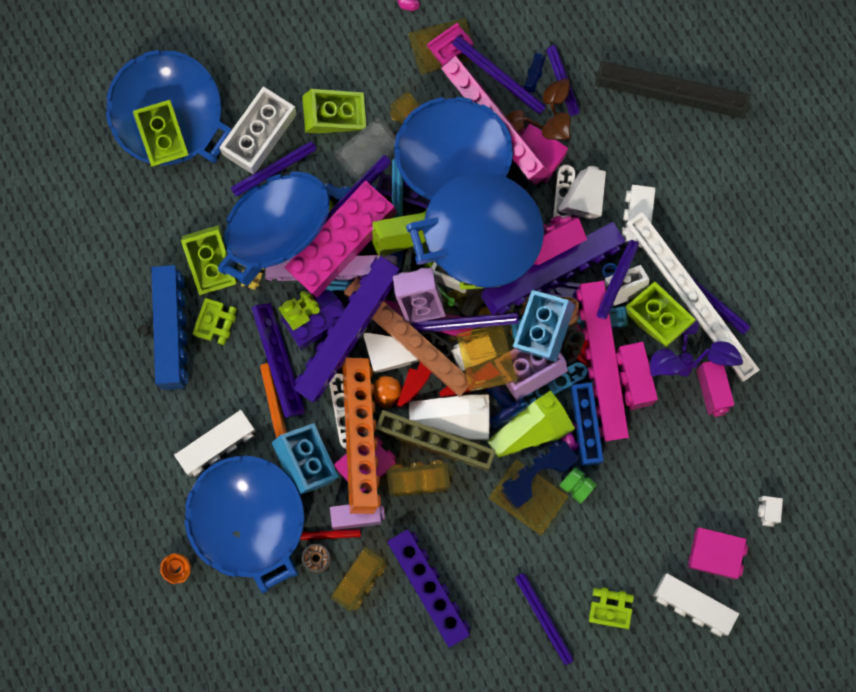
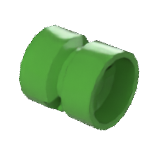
(578, 485)

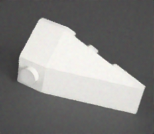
(455, 415)

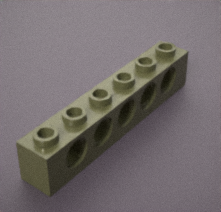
(435, 440)

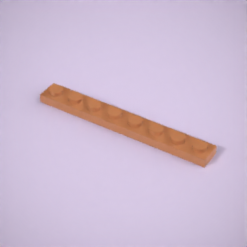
(417, 345)

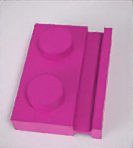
(442, 45)

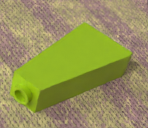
(392, 236)

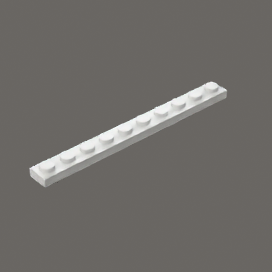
(688, 290)

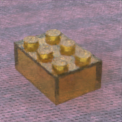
(418, 479)

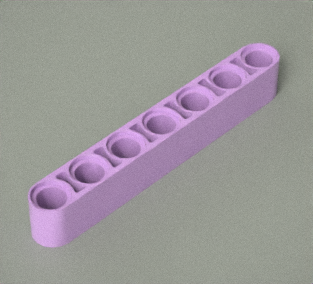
(355, 269)

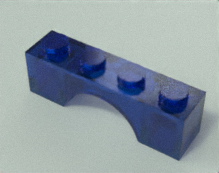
(519, 490)

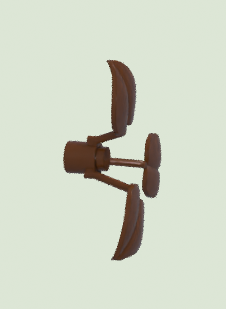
(556, 127)

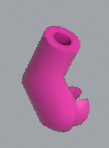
(409, 5)
(570, 440)

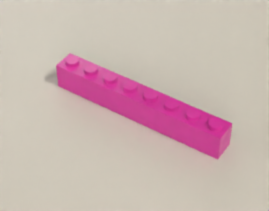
(470, 88)
(602, 362)

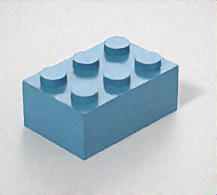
(544, 325)
(305, 458)

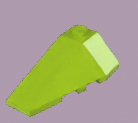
(540, 423)

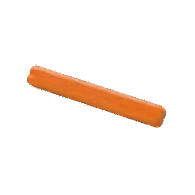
(273, 401)

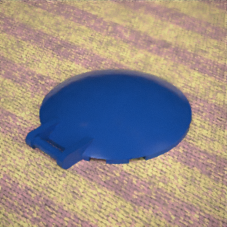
(160, 78)
(448, 141)
(273, 223)
(480, 230)
(259, 503)

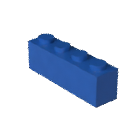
(586, 424)

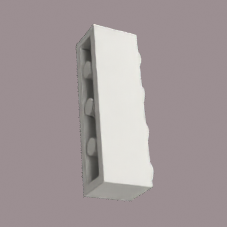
(215, 443)
(695, 604)

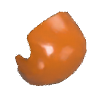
(386, 391)
(171, 564)

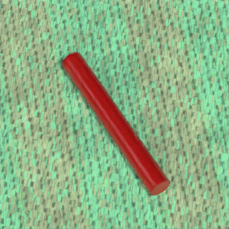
(331, 534)

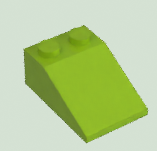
(333, 111)
(160, 133)
(204, 254)
(659, 314)

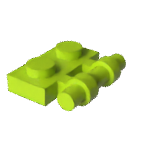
(297, 312)
(209, 318)
(608, 614)

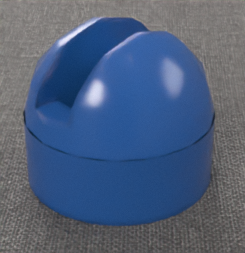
(609, 266)

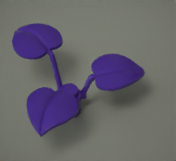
(666, 363)

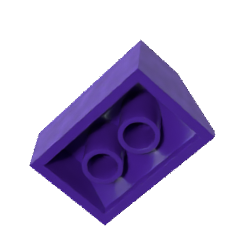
(319, 323)

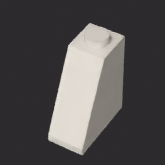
(585, 194)
(387, 353)

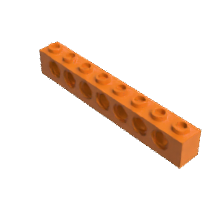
(358, 501)

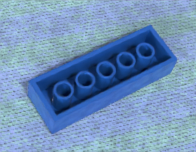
(168, 328)

